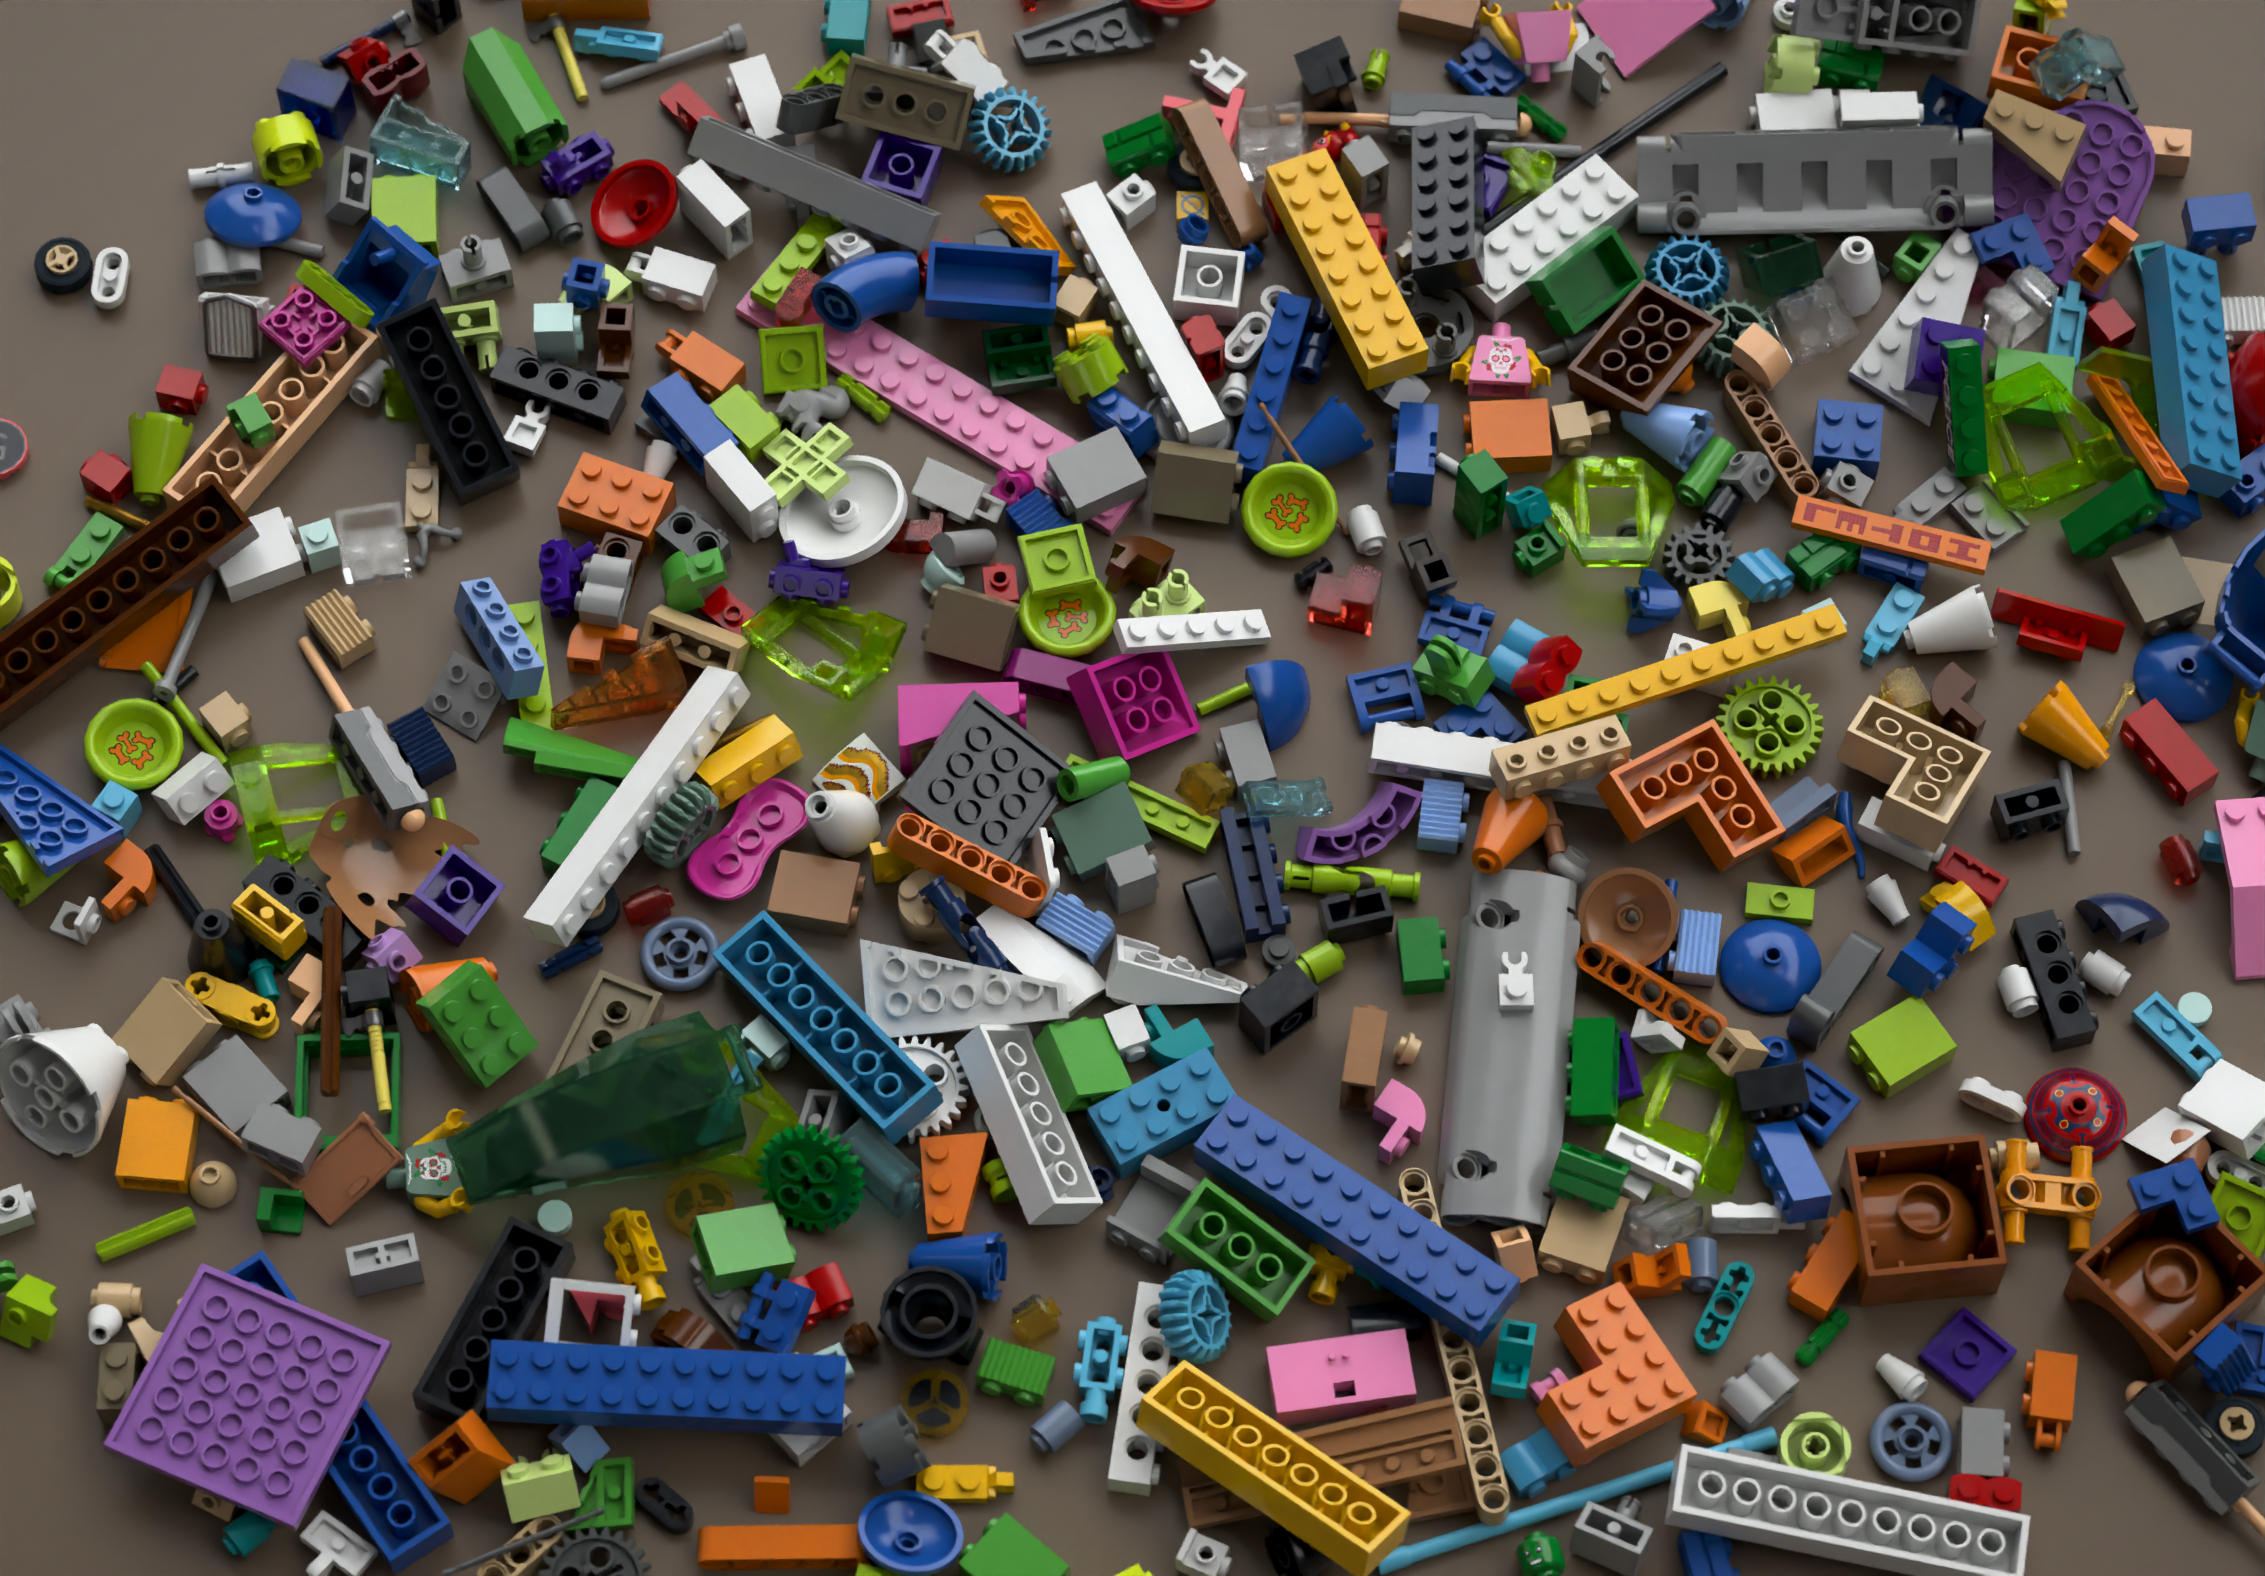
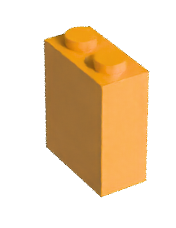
(157, 1145)

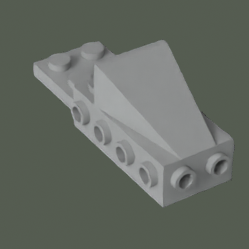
(1915, 25)

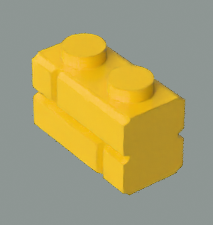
(269, 922)

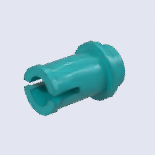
(262, 973)

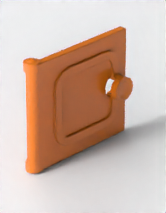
(152, 640)

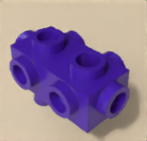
(576, 163)
(561, 574)
(799, 578)

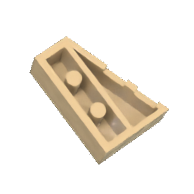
(2035, 135)

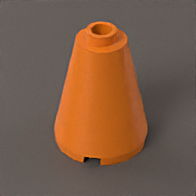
(1507, 830)
(423, 978)

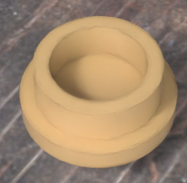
(1406, 1049)

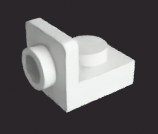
(1654, 1034)

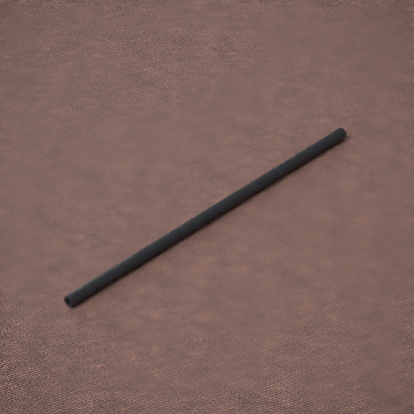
(1611, 143)

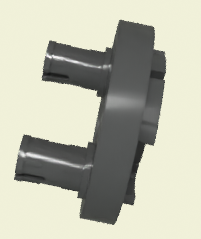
(1449, 341)

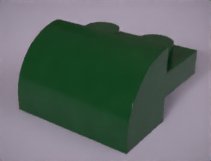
(1018, 358)

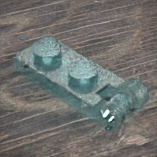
(1286, 798)

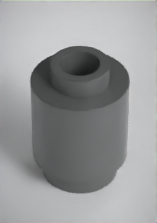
(562, 222)

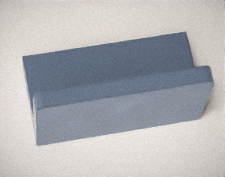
(1802, 805)

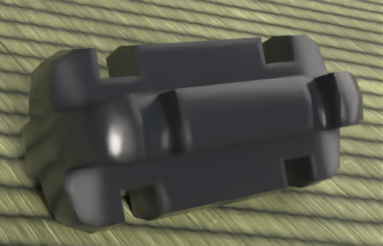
(1309, 573)

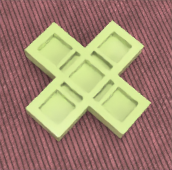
(807, 463)

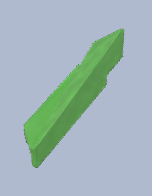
(564, 754)

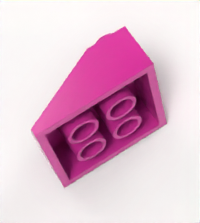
(1133, 704)

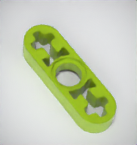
(334, 294)

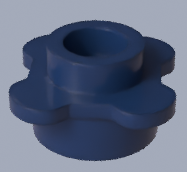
(1107, 1177)

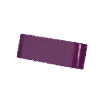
(1041, 674)

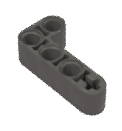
(1822, 1008)

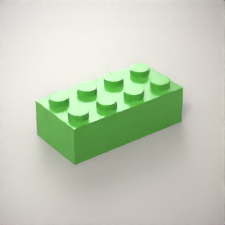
(1238, 1249)

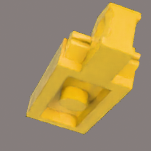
(964, 1483)

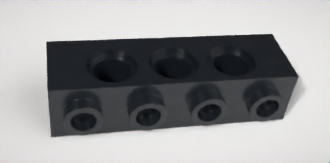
(568, 403)
(275, 875)
(2062, 1029)

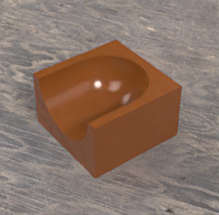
(1924, 1219)
(2169, 1284)

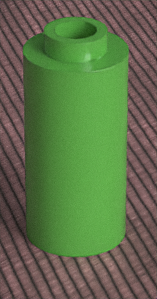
(1704, 472)
(1092, 778)

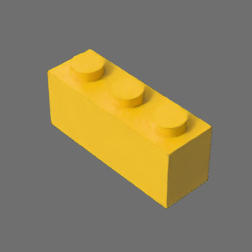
(749, 760)

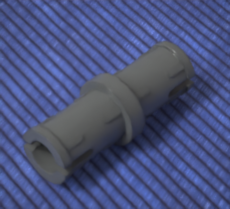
(1565, 349)

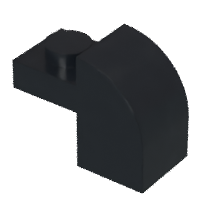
(1428, 569)

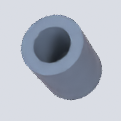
(1704, 1264)
(1055, 1428)

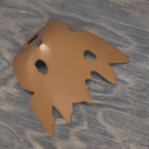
(373, 871)

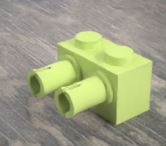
(478, 326)
(1170, 597)
(540, 1486)

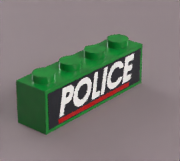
(1964, 407)

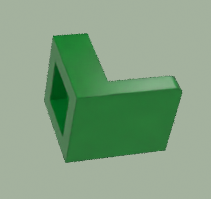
(281, 1211)

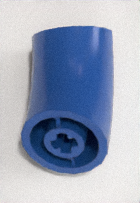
(867, 289)

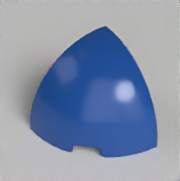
(1281, 699)

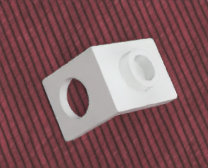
(85, 924)

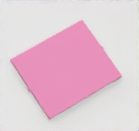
(1642, 27)

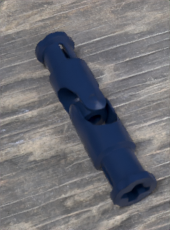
(1315, 346)
(975, 942)

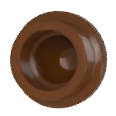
(860, 1339)

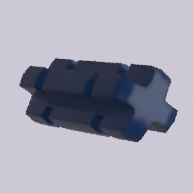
(570, 957)

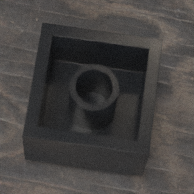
(1278, 1006)

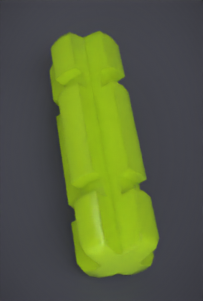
(864, 397)

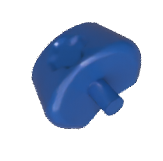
(1253, 257)

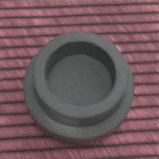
(1278, 950)

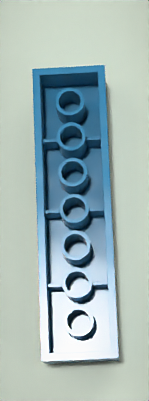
(2191, 368)
(828, 1027)

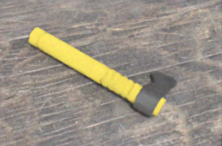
(556, 26)
(373, 1022)

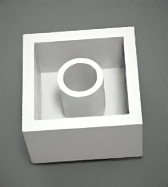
(1209, 284)

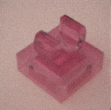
(1990, 280)

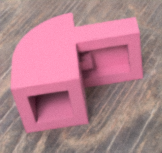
(1404, 1115)

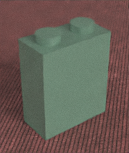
(1100, 829)

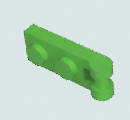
(88, 548)

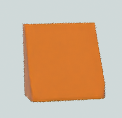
(1705, 1423)
(772, 1494)

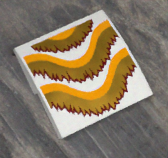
(861, 769)

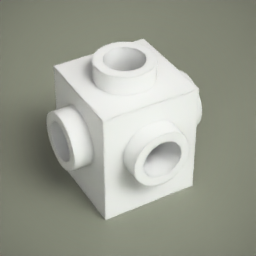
(846, 247)

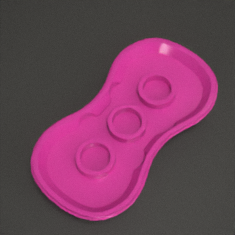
(735, 857)

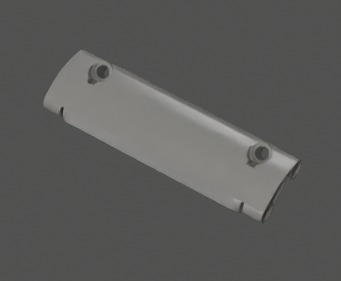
(1815, 180)
(1508, 1065)

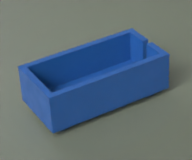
(991, 283)

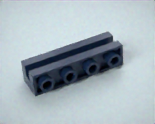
(1253, 875)

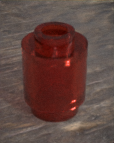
(2180, 860)
(648, 906)

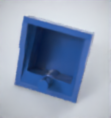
(387, 271)

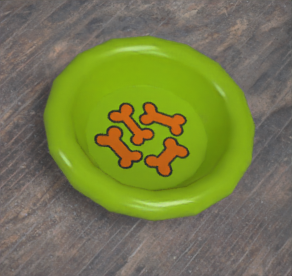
(1289, 509)
(1069, 621)
(133, 743)

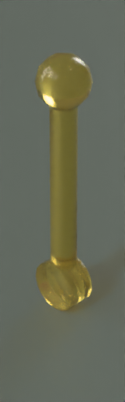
(2128, 688)

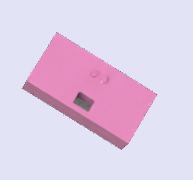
(1340, 1377)

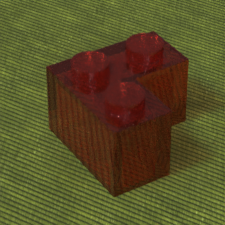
(1348, 601)

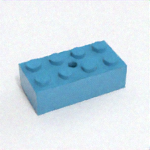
(1160, 1112)

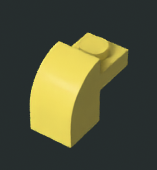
(1718, 604)

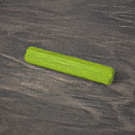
(145, 1233)

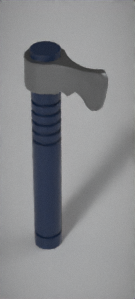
(399, 21)

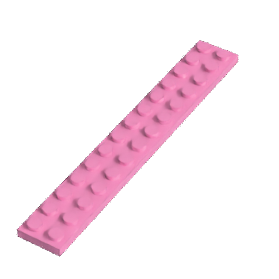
(941, 400)

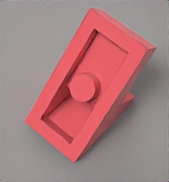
(591, 1304)

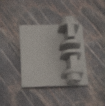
(464, 696)

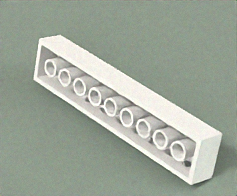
(1842, 1517)

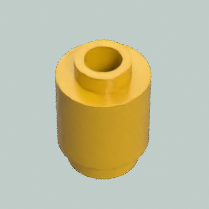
(1083, 330)

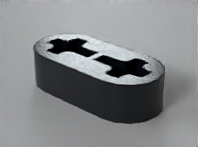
(669, 1499)

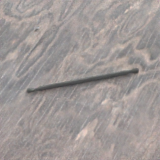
(520, 1543)

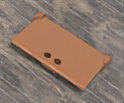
(338, 1171)

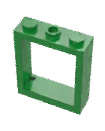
(352, 1046)

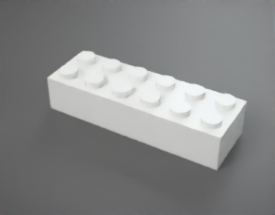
(1546, 228)
(1028, 1125)

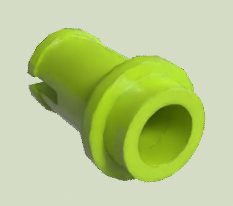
(1374, 75)

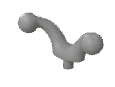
(422, 536)

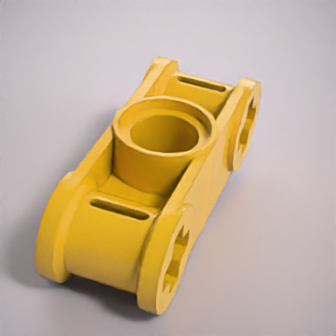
(234, 1005)

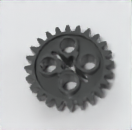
(579, 1553)

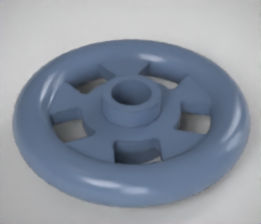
(679, 927)
(1909, 1414)

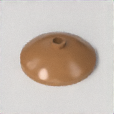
(1606, 907)

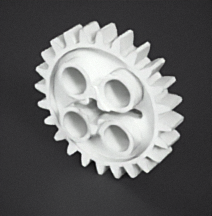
(951, 1087)

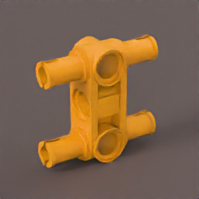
(2047, 1195)

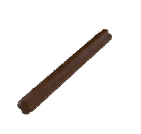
(331, 1001)

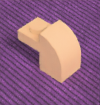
(1761, 357)
(307, 984)

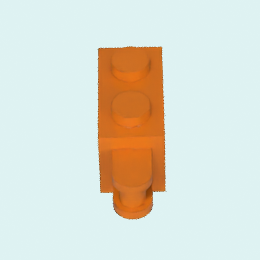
(702, 364)
(2049, 1396)

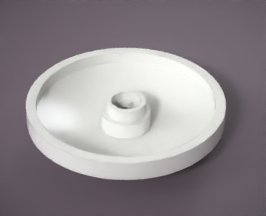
(854, 521)

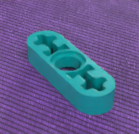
(1743, 1291)

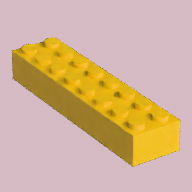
(1346, 269)
(1273, 1469)

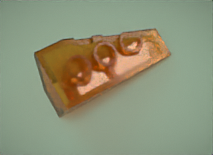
(641, 688)

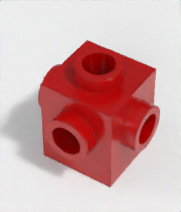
(362, 57)

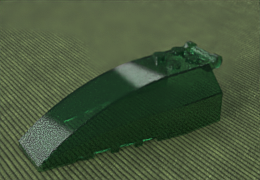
(621, 1113)

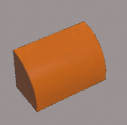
(1814, 850)

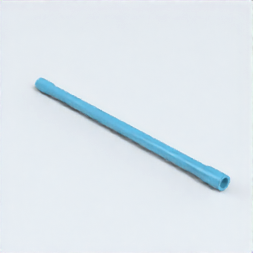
(1407, 1555)

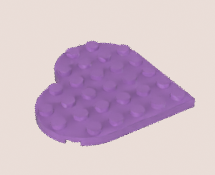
(2104, 181)

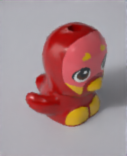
(1336, 140)

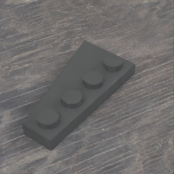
(1089, 32)

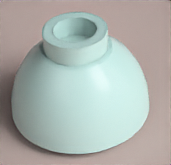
(938, 574)

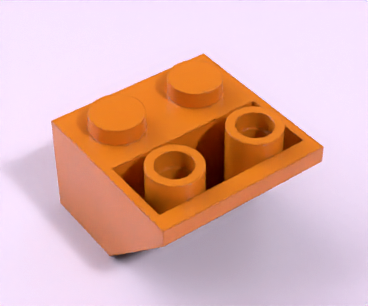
(462, 1459)

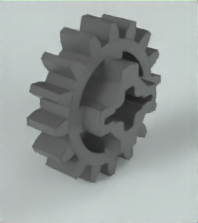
(1697, 552)

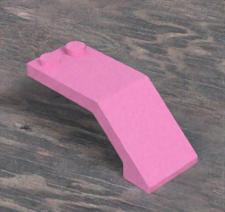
(2243, 849)

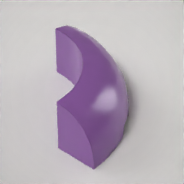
(1366, 832)

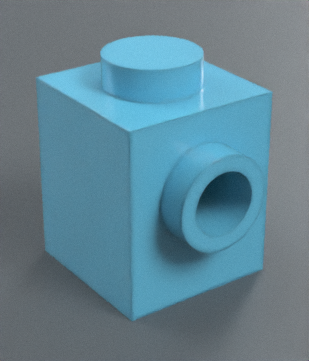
(119, 805)

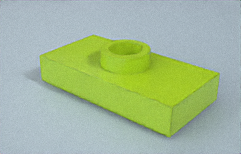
(1779, 903)

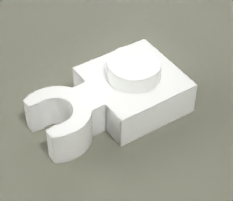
(1219, 75)
(528, 432)
(1514, 987)

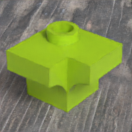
(29, 1312)

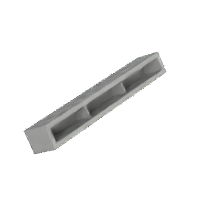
(814, 183)

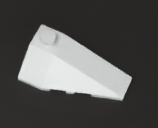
(1042, 957)
(1147, 978)

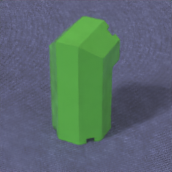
(512, 98)

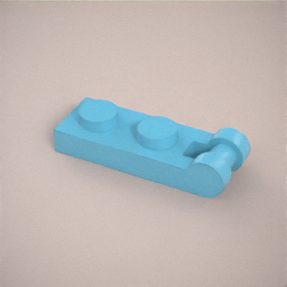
(2176, 1035)

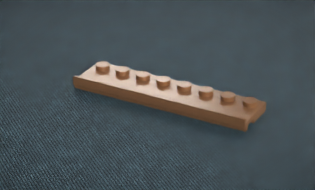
(1376, 1448)

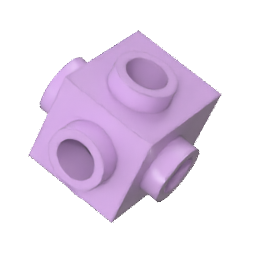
(393, 951)

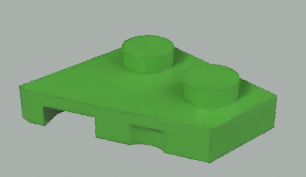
(613, 1489)

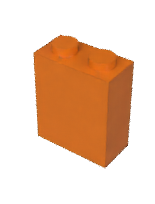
(1511, 432)

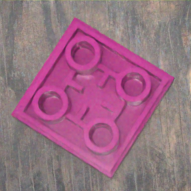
(304, 325)

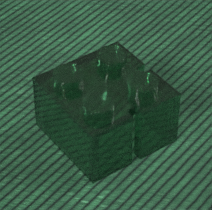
(1791, 263)

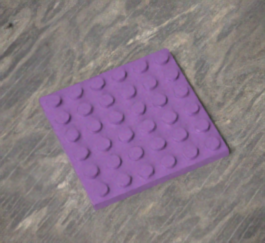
(248, 1396)

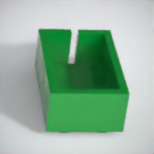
(1585, 280)

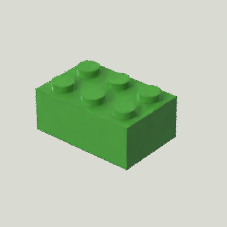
(477, 1024)

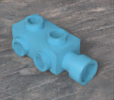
(1099, 1365)

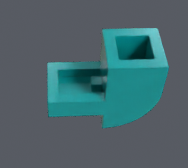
(1173, 1045)
(1513, 1359)

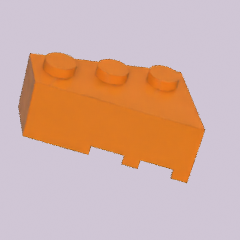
(951, 1180)

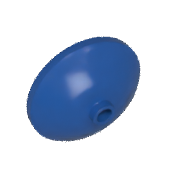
(253, 215)
(2184, 693)
(1765, 983)
(910, 1533)

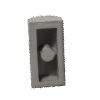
(964, 547)

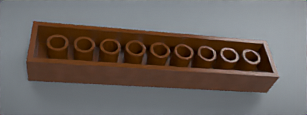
(119, 595)

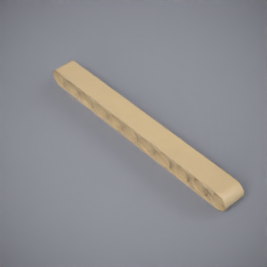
(1463, 1391)

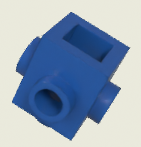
(585, 283)

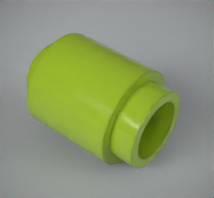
(1322, 961)

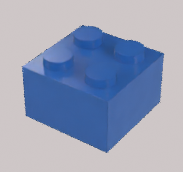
(1847, 434)

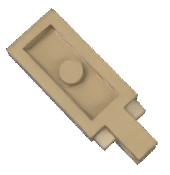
(422, 490)

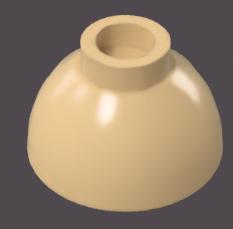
(213, 1184)

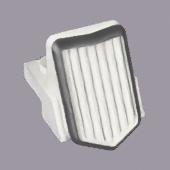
(232, 325)

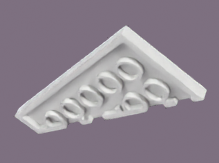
(1937, 295)
(933, 994)

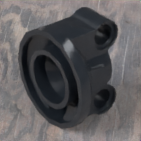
(931, 1293)

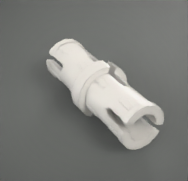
(221, 175)

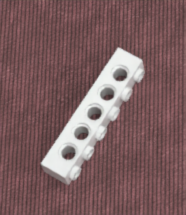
(1124, 1472)

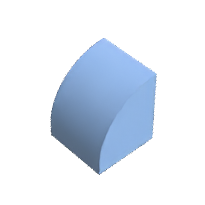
(581, 1443)

